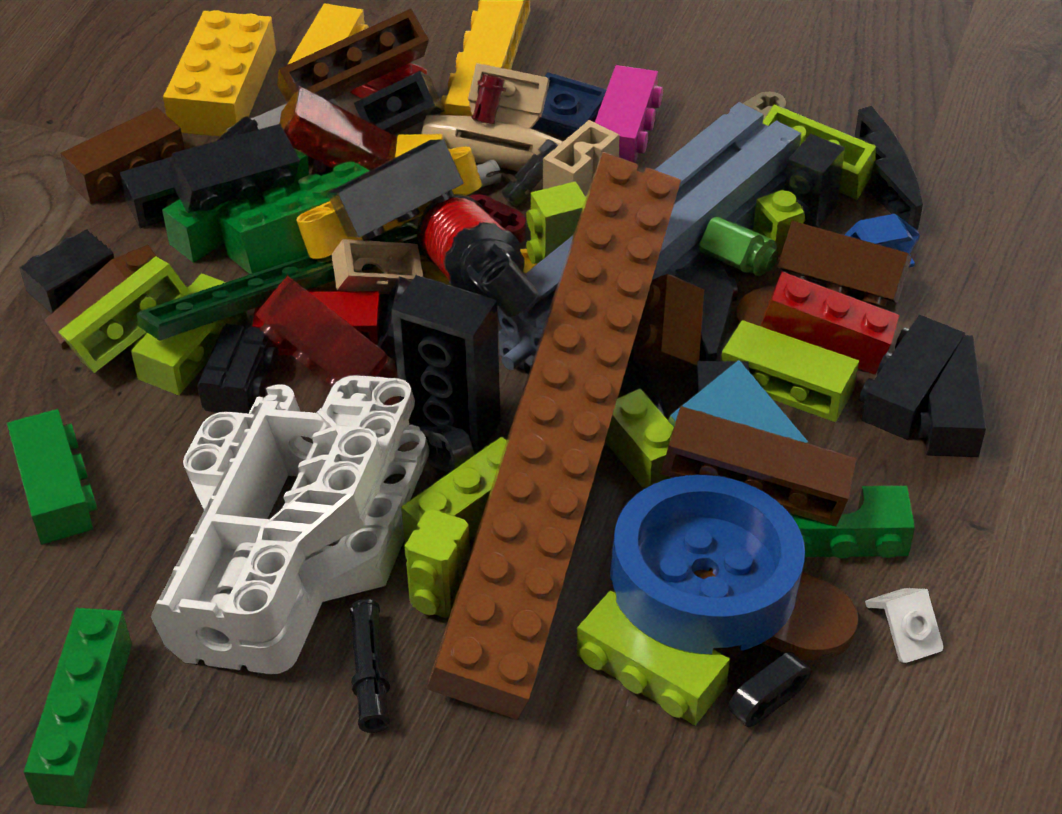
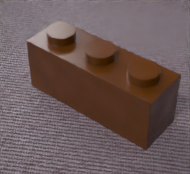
(96, 163)
(845, 263)

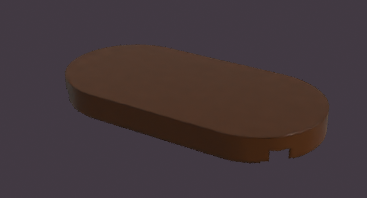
(820, 623)

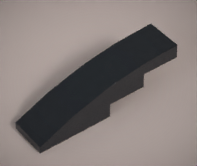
(892, 174)

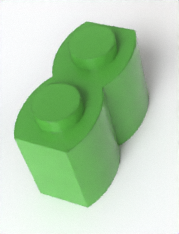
(738, 247)

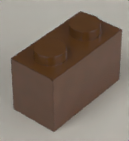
(670, 326)

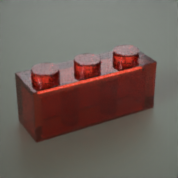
(333, 133)
(318, 334)

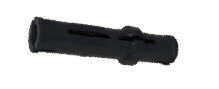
(370, 679)

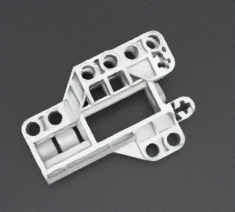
(257, 583)

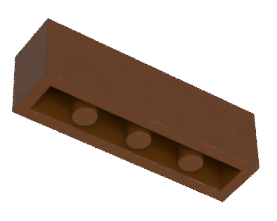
(356, 58)
(794, 473)

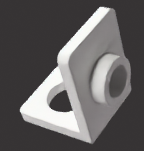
(910, 622)

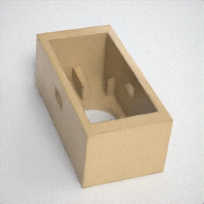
(391, 258)

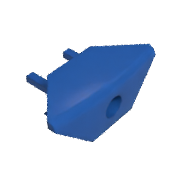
(887, 231)

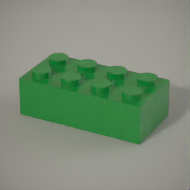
(266, 229)

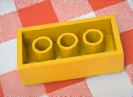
(220, 72)

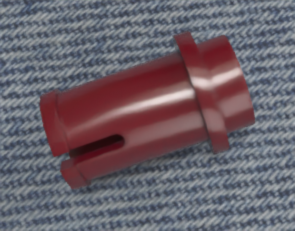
(488, 98)

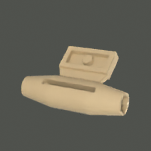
(511, 138)

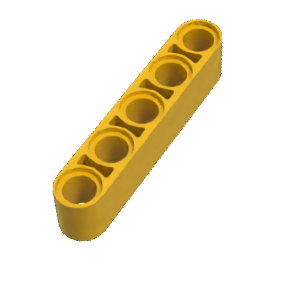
(324, 231)

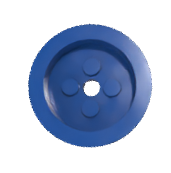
(701, 526)

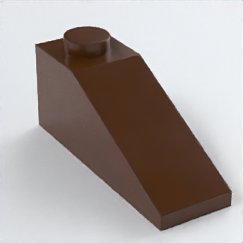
(97, 287)

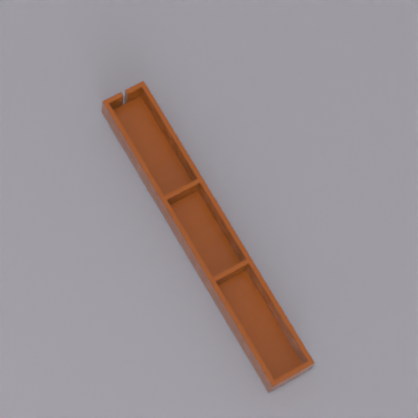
(555, 443)

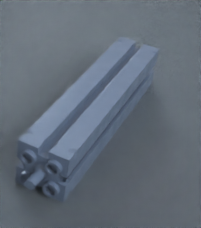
(719, 176)

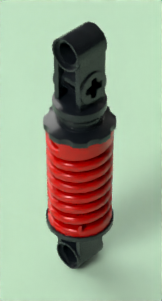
(475, 252)

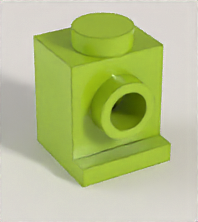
(775, 215)

